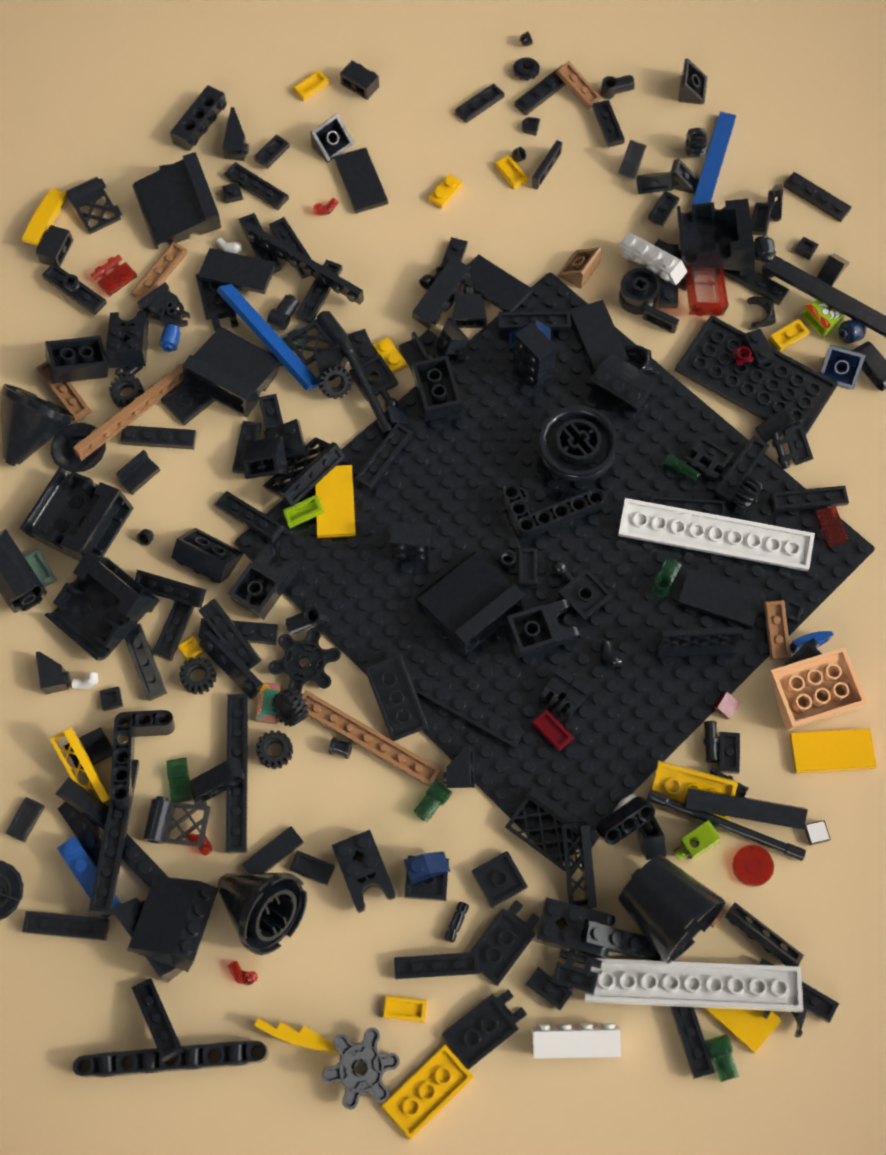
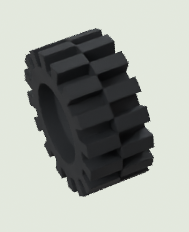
(327, 373)
(122, 383)
(189, 667)
(290, 707)
(274, 737)

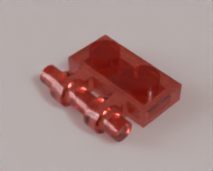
(117, 278)

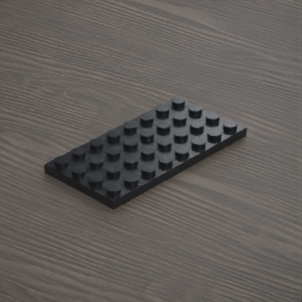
(755, 389)

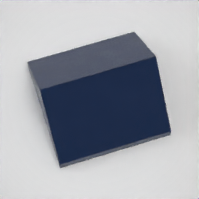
(842, 365)

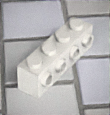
(652, 258)
(576, 1041)

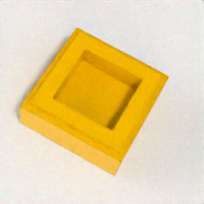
(190, 648)

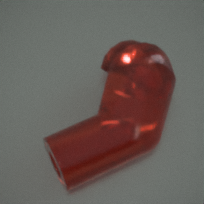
(327, 209)
(207, 846)
(240, 976)

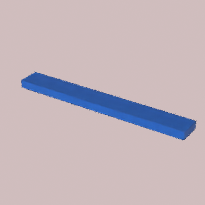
(714, 158)
(268, 337)

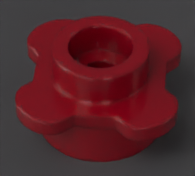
(745, 351)

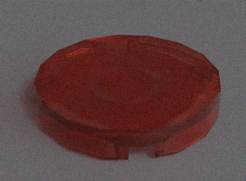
(753, 865)

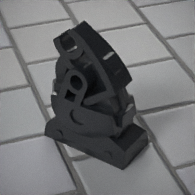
(163, 305)

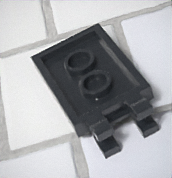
(214, 305)
(504, 942)
(483, 1029)

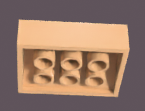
(817, 689)

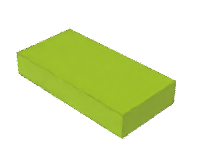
(303, 511)

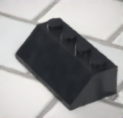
(128, 915)

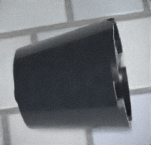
(669, 906)

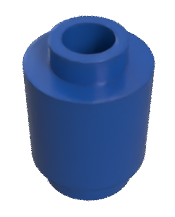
(170, 338)

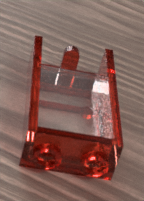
(706, 291)

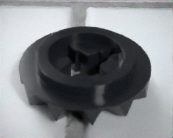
(527, 63)

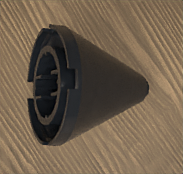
(28, 423)
(263, 907)

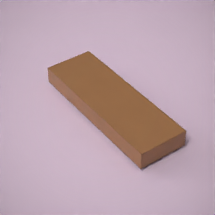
(578, 85)
(777, 630)

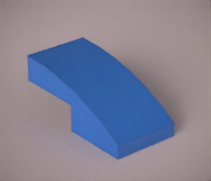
(815, 638)

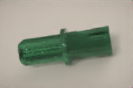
(681, 467)

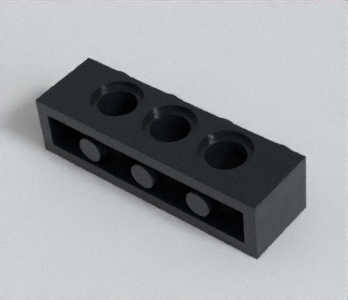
(198, 118)

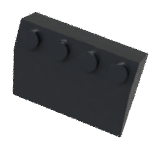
(173, 921)

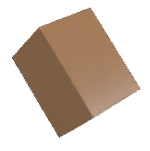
(581, 266)

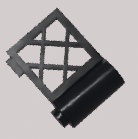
(89, 192)
(327, 327)
(161, 817)

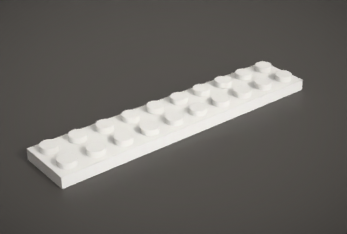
(716, 534)
(698, 985)

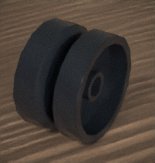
(638, 289)

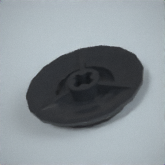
(63, 451)
(10, 889)

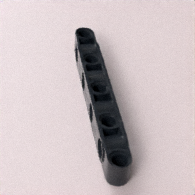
(150, 1061)

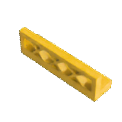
(84, 760)

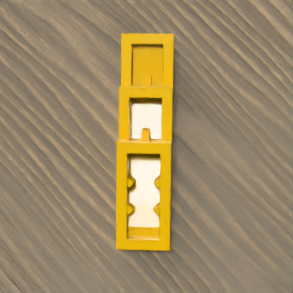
(44, 216)
(305, 1038)

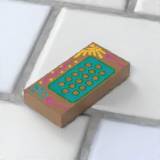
(264, 710)

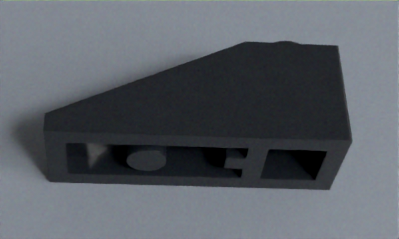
(234, 141)

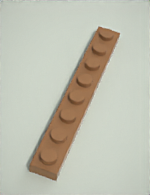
(128, 414)
(371, 740)

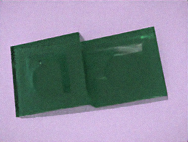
(179, 780)

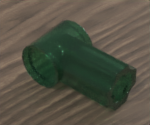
(666, 577)
(435, 797)
(721, 1053)

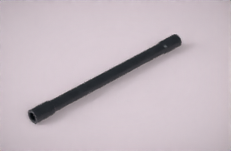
(786, 848)

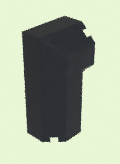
(17, 579)

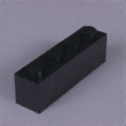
(441, 292)

